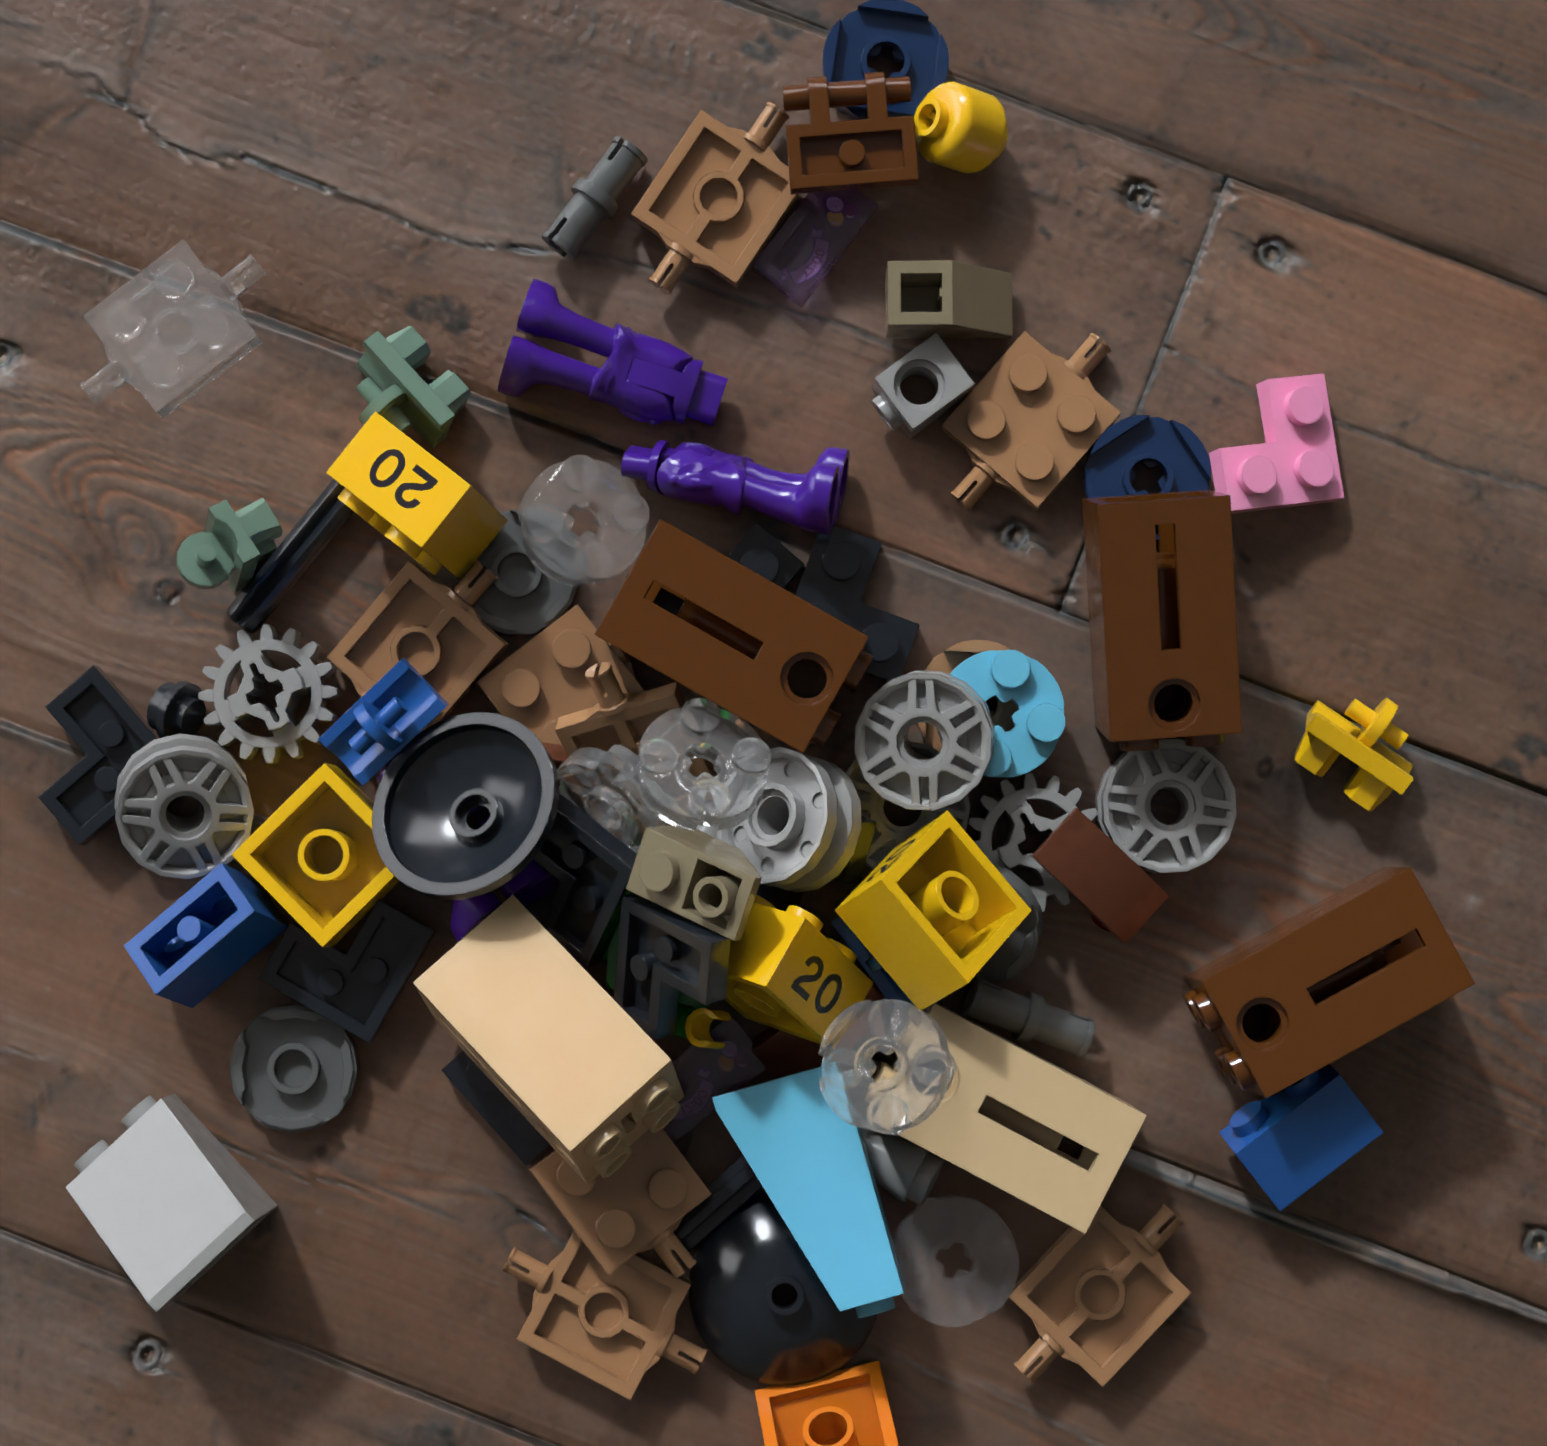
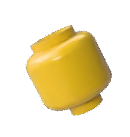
(960, 127)

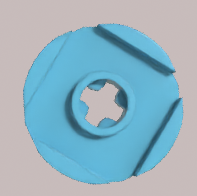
(1038, 704)

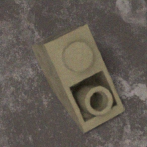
(947, 300)
(696, 878)

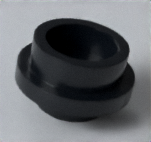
(176, 709)

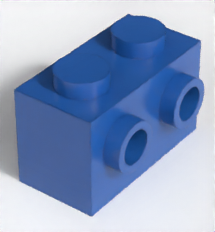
(206, 936)
(1300, 1134)

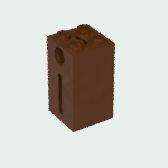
(1162, 617)
(734, 637)
(1327, 981)

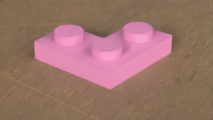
(1299, 452)

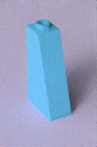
(820, 1185)

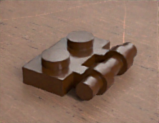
(850, 152)

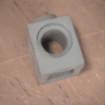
(936, 363)

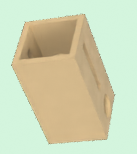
(552, 1040)
(1010, 1115)

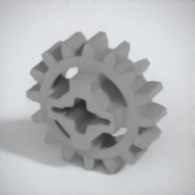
(244, 704)
(1014, 805)

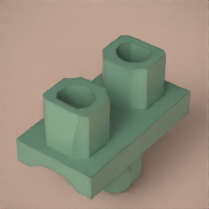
(401, 394)
(229, 546)

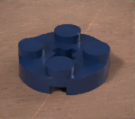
(890, 26)
(1153, 444)

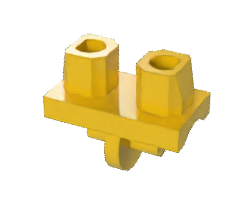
(1379, 766)

